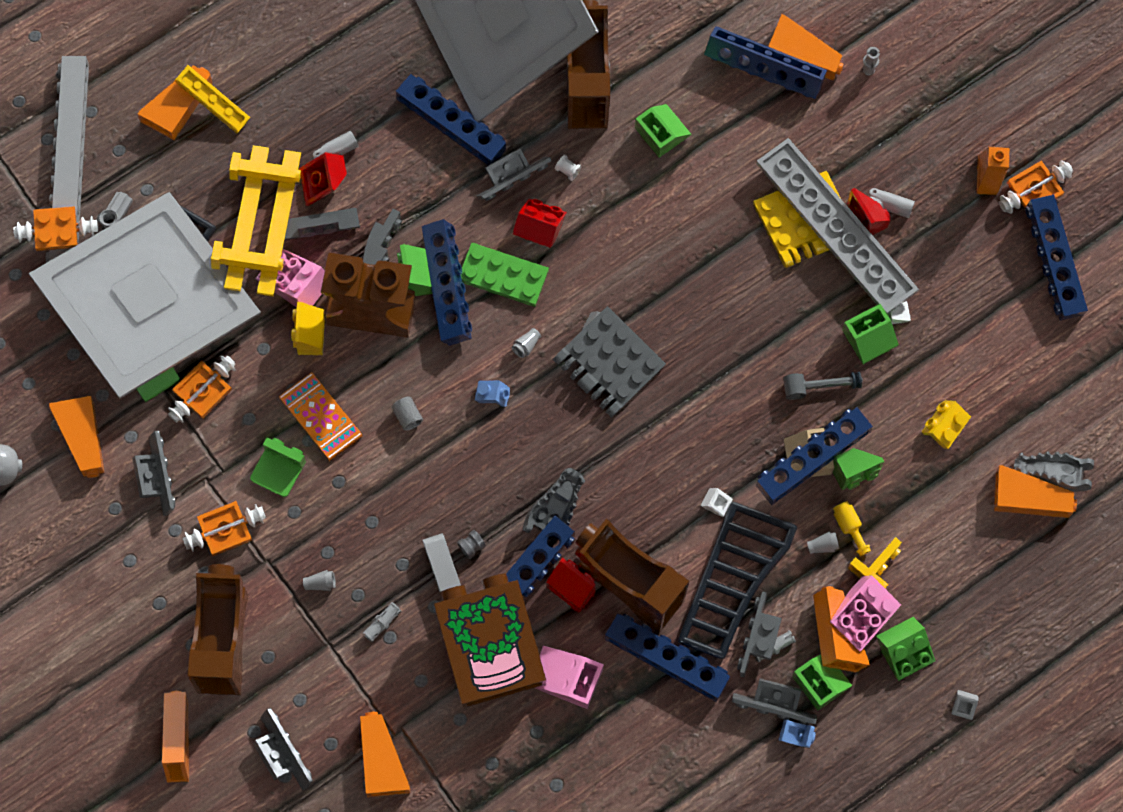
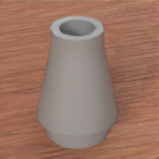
(524, 345)
(824, 543)
(320, 581)

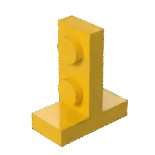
(879, 564)

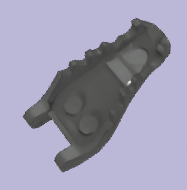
(1057, 469)
(557, 502)

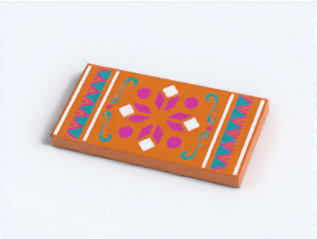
(320, 416)

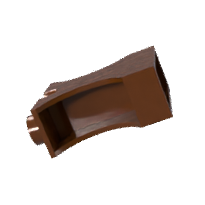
(590, 76)
(368, 295)
(642, 583)
(218, 632)

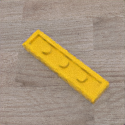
(212, 99)

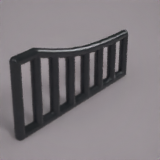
(756, 580)

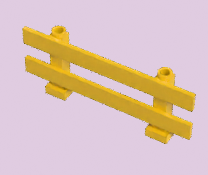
(239, 256)

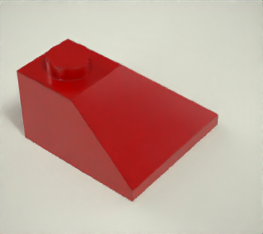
(322, 176)
(868, 211)

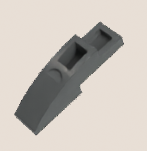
(381, 238)

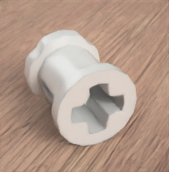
(568, 167)

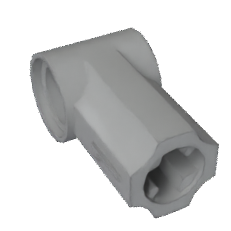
(116, 210)

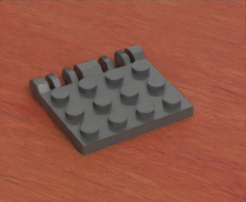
(612, 359)

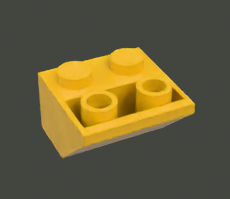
(309, 330)

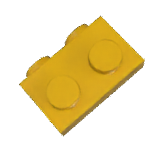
(946, 423)

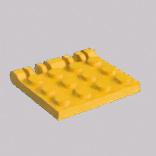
(788, 228)

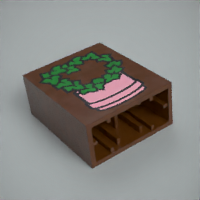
(489, 640)

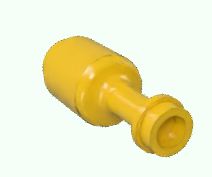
(850, 524)

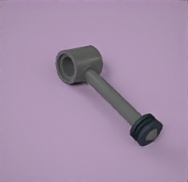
(796, 386)

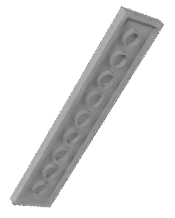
(837, 226)

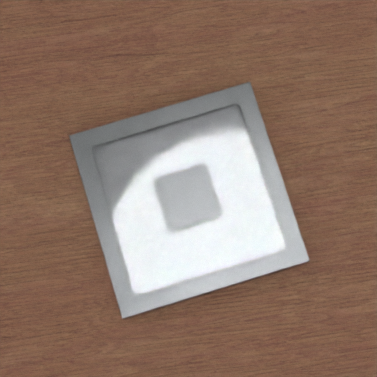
(504, 44)
(143, 295)

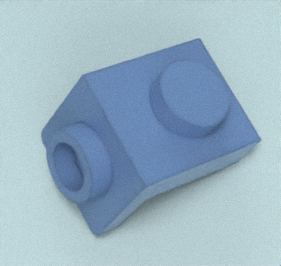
(492, 392)
(797, 734)

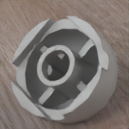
(9, 465)

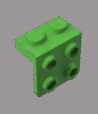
(278, 467)

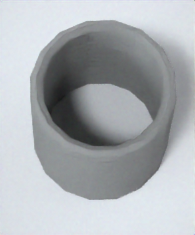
(407, 413)

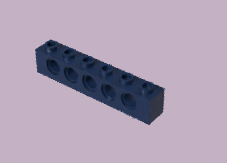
(774, 60)
(454, 130)
(1048, 207)
(433, 235)
(775, 491)
(554, 529)
(635, 647)

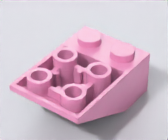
(298, 280)
(864, 611)
(569, 676)

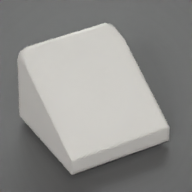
(900, 314)
(716, 501)

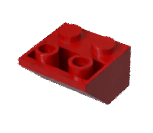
(539, 222)
(571, 584)

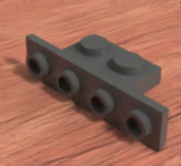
(508, 170)
(322, 223)
(152, 474)
(762, 637)
(776, 699)
(279, 752)

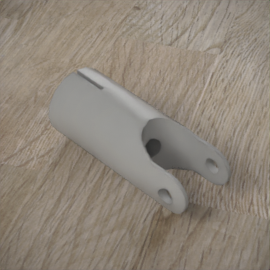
(339, 145)
(892, 202)

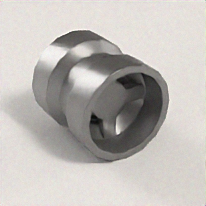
(471, 544)

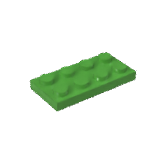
(503, 274)

